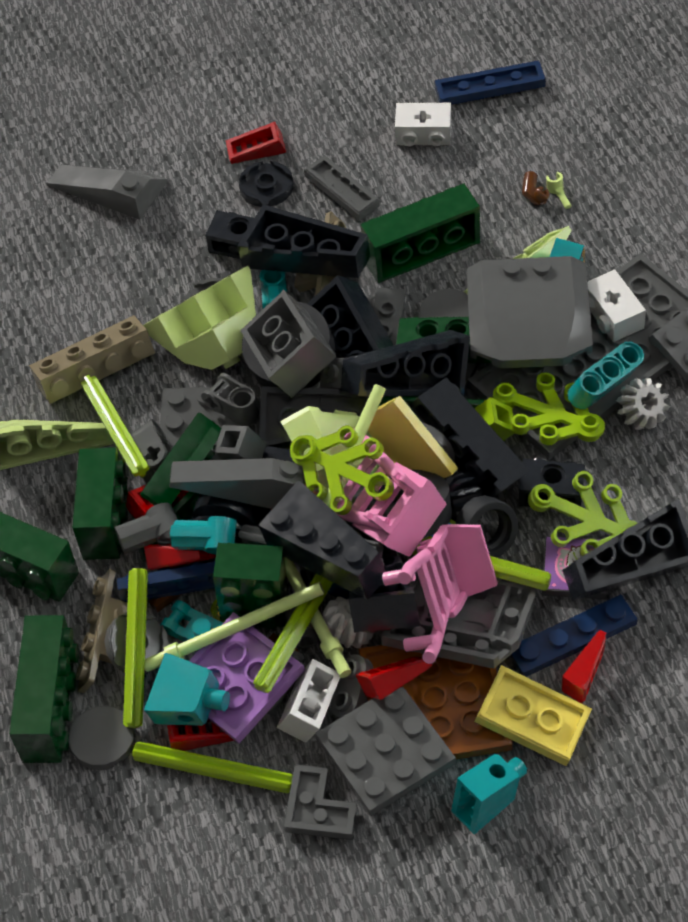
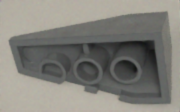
(117, 189)
(240, 480)

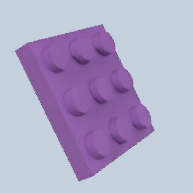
(235, 665)

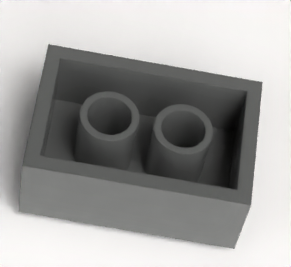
(288, 344)

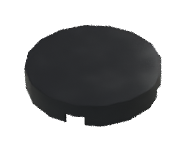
(272, 189)

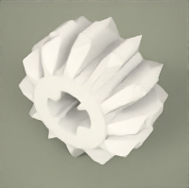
(652, 399)
(339, 621)

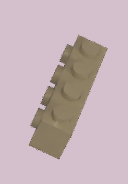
(93, 356)

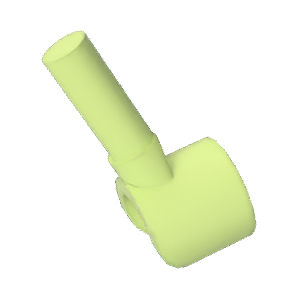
(556, 187)

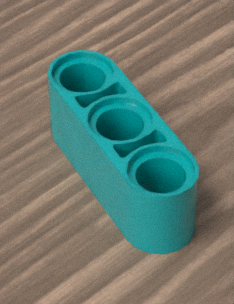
(605, 375)

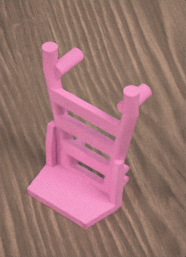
(409, 517)
(449, 571)

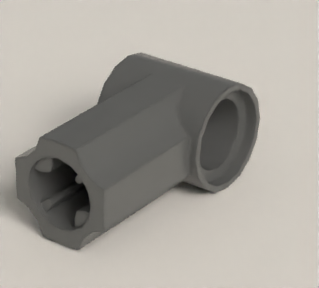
(147, 529)

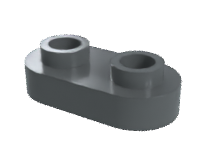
(348, 692)

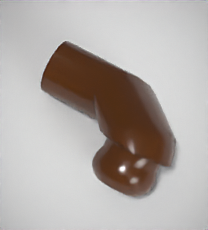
(531, 192)

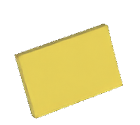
(408, 440)
(533, 715)

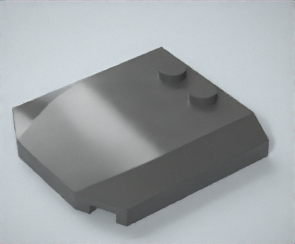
(529, 311)
(483, 630)

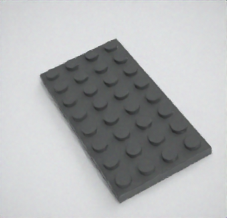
(662, 300)

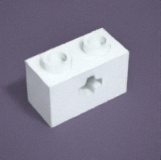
(423, 124)
(615, 306)
(309, 701)

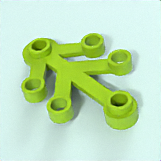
(582, 424)
(338, 465)
(591, 517)

